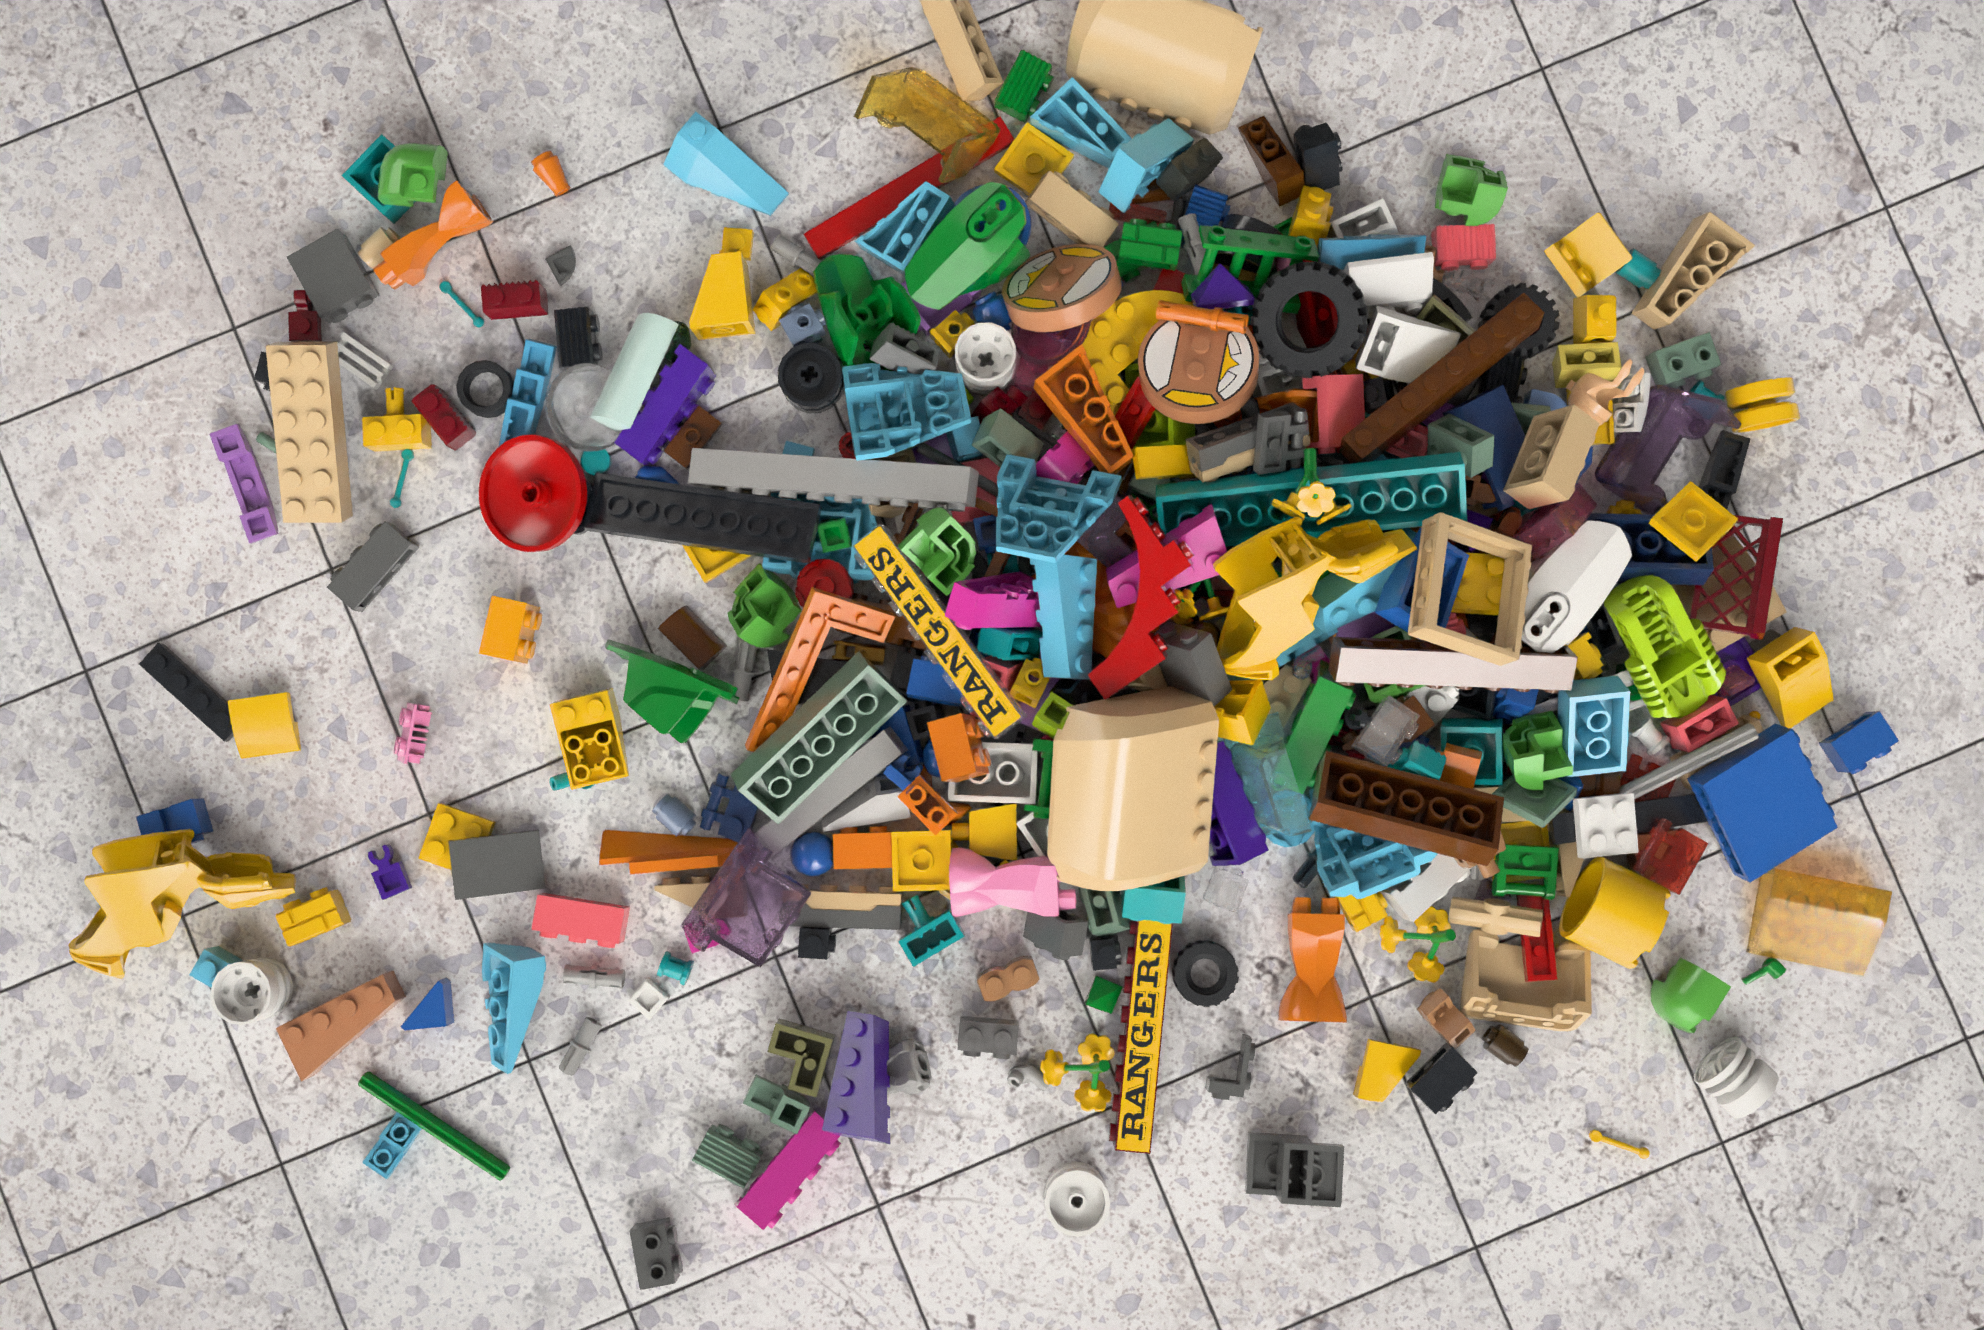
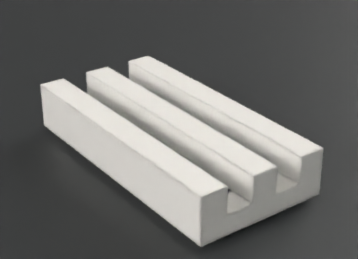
(380, 375)

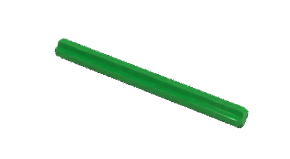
(434, 1125)

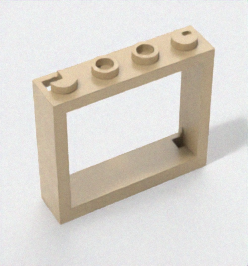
(1428, 585)

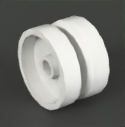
(1061, 1208)

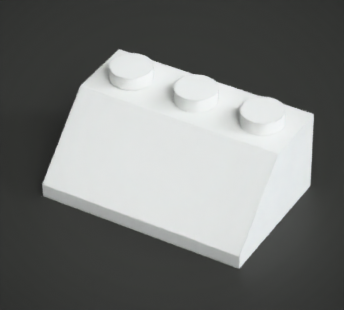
(1394, 282)
(1011, 778)

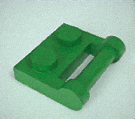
(1526, 861)

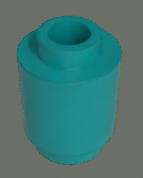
(1640, 270)

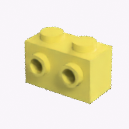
(1576, 360)

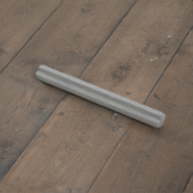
(1691, 761)

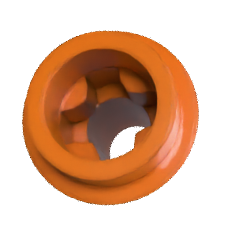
(550, 172)

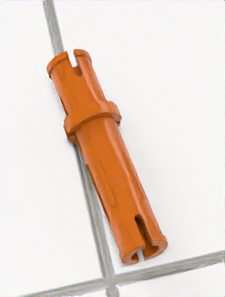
(1211, 318)

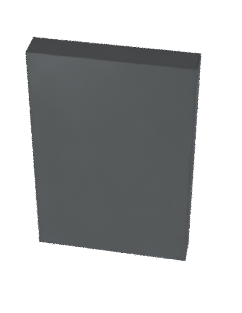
(496, 864)

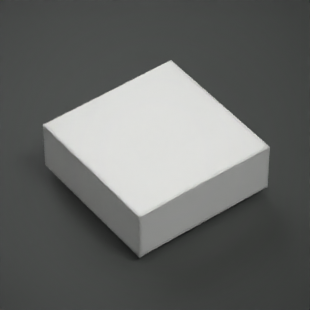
(648, 998)

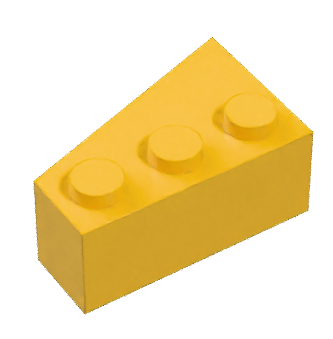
(1243, 711)

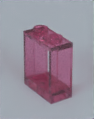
(1556, 522)

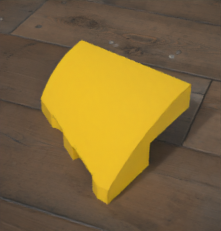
(1383, 1069)

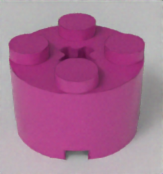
(1064, 461)

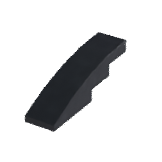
(1724, 467)

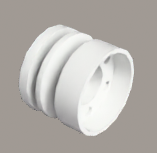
(986, 343)
(236, 994)
(1736, 1077)

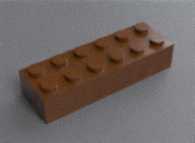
(1407, 808)

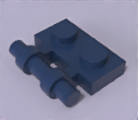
(739, 812)

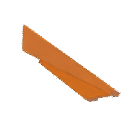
(663, 851)

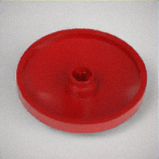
(532, 493)

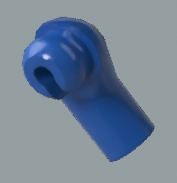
(655, 473)

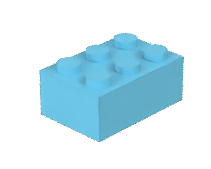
(1595, 725)

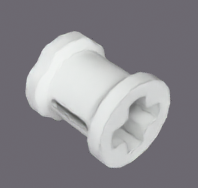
(1649, 736)

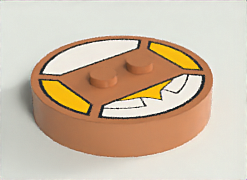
(1062, 288)
(1197, 371)

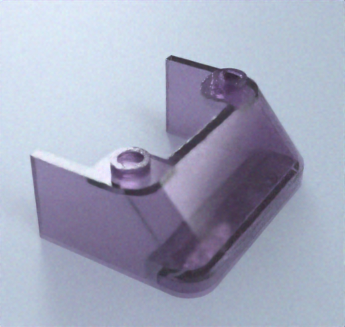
(1639, 457)

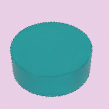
(596, 462)

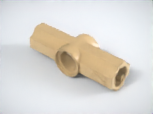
(1496, 916)

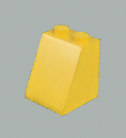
(724, 298)

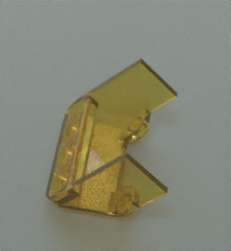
(931, 113)

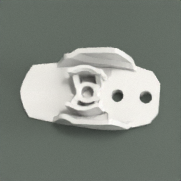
(1577, 579)

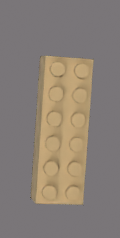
(309, 431)

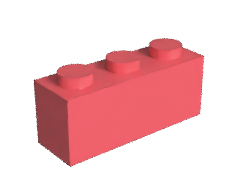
(580, 919)

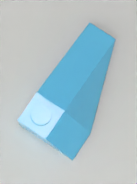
(714, 163)

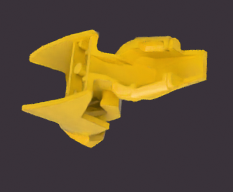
(1285, 604)
(149, 884)

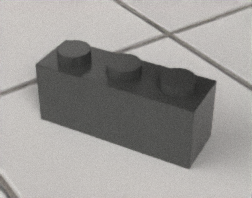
(372, 566)

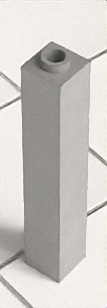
(833, 791)

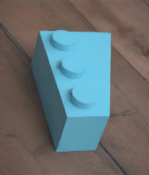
(1080, 124)
(1142, 161)

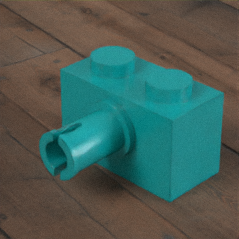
(929, 933)

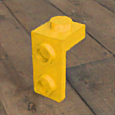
(782, 296)

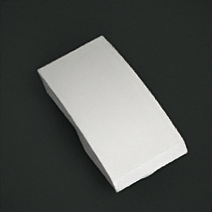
(1631, 410)

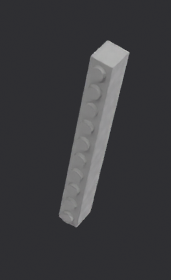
(835, 478)

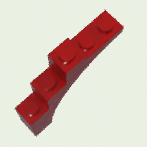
(1155, 604)

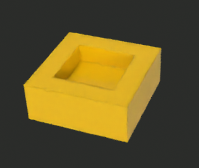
(740, 240)

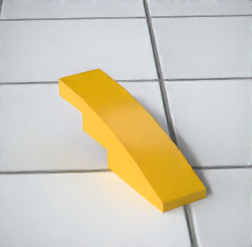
(1162, 462)

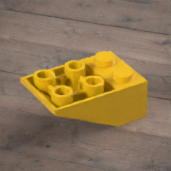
(1793, 675)
(591, 738)

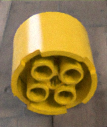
(1614, 912)

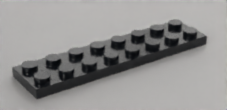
(703, 518)

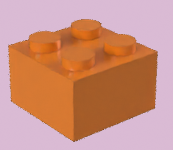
(959, 747)

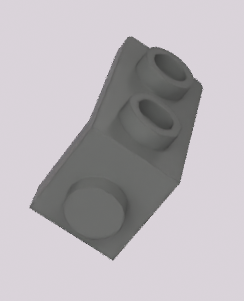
(1224, 1088)

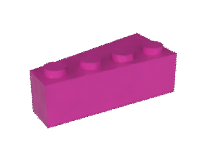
(1203, 538)
(994, 602)
(787, 1172)

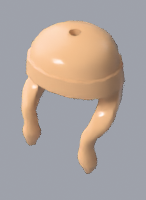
(1594, 393)

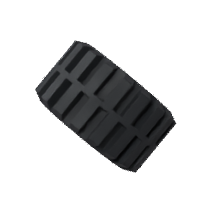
(1541, 337)

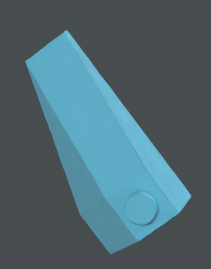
(514, 984)

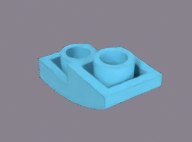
(392, 1145)

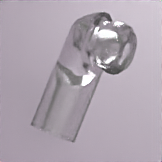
(1303, 663)

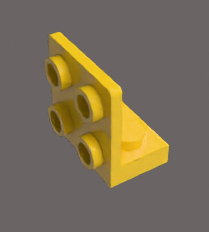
(1588, 254)

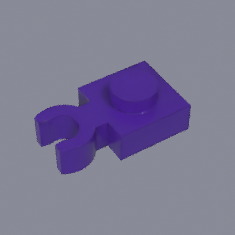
(390, 878)

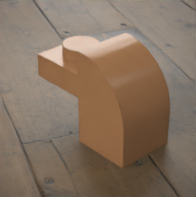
(1445, 1018)

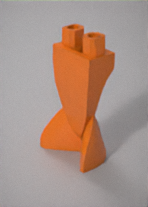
(411, 255)
(930, 805)
(1315, 952)

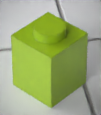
(1051, 715)

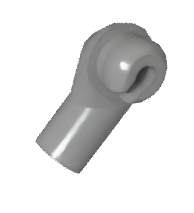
(1025, 1074)

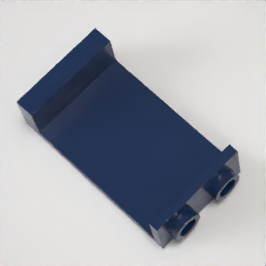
(1496, 415)

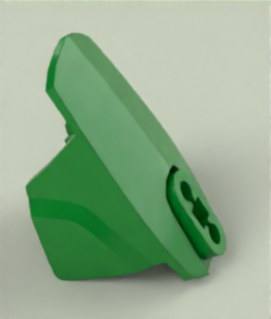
(961, 257)
(860, 307)
(669, 693)

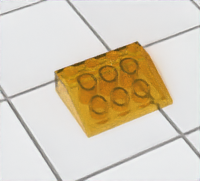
(1817, 921)

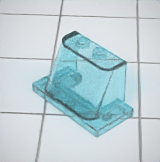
(1271, 780)

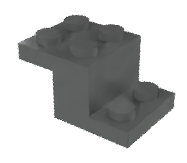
(1294, 1169)

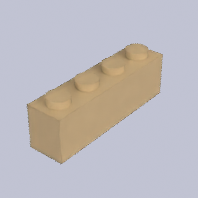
(963, 47)

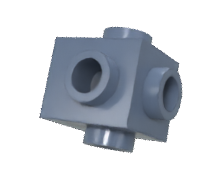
(797, 318)

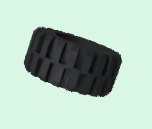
(1280, 289)

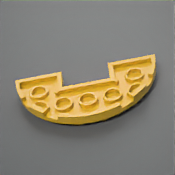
(1117, 338)

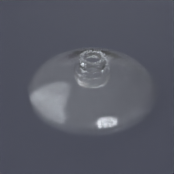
(567, 391)

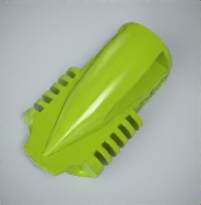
(1669, 652)

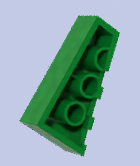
(1317, 724)

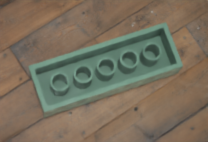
(818, 738)

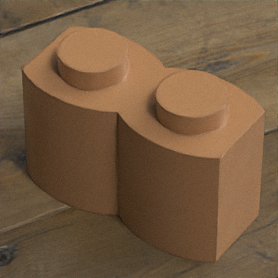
(1000, 981)

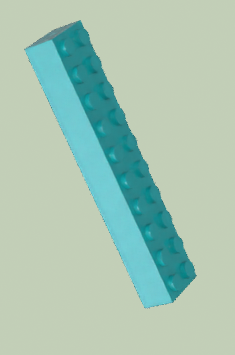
(1389, 491)

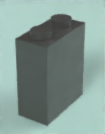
(333, 276)
(1193, 662)

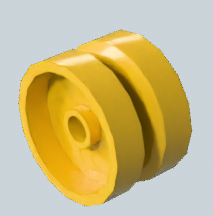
(1762, 404)

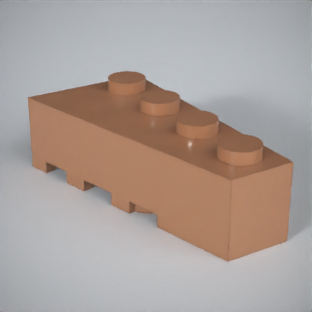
(331, 1027)

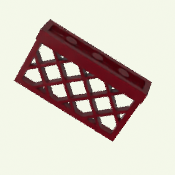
(1761, 584)

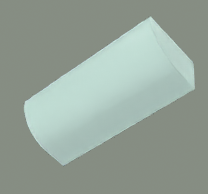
(634, 371)

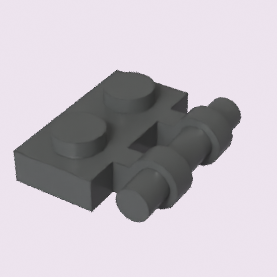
(1273, 438)

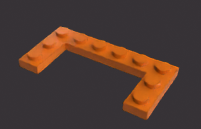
(818, 615)

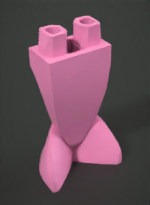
(1021, 884)

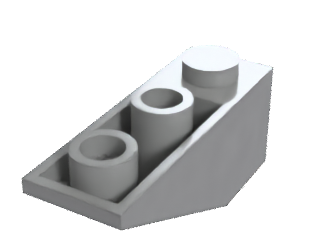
(869, 805)

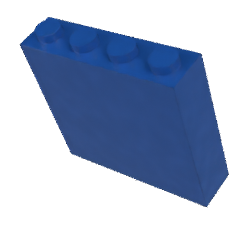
(1763, 802)

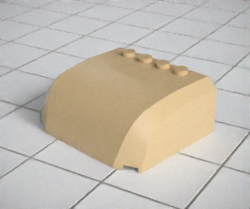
(1163, 58)
(1133, 790)

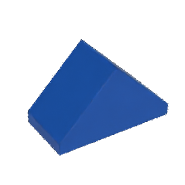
(434, 1009)

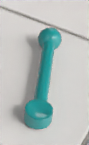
(446, 288)
(407, 455)

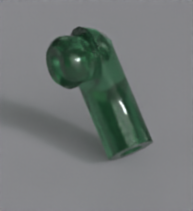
(682, 337)

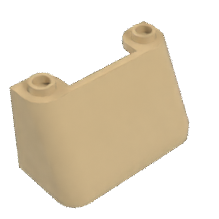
(1497, 988)

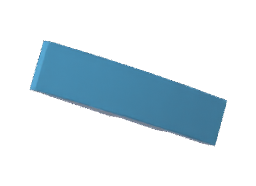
(1374, 246)
(529, 390)

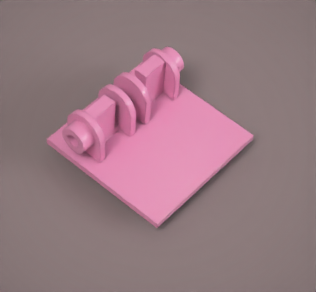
(403, 745)

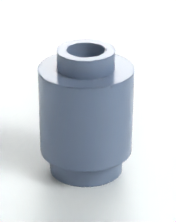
(674, 815)

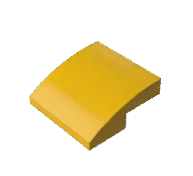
(264, 725)

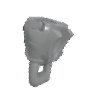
(908, 1068)

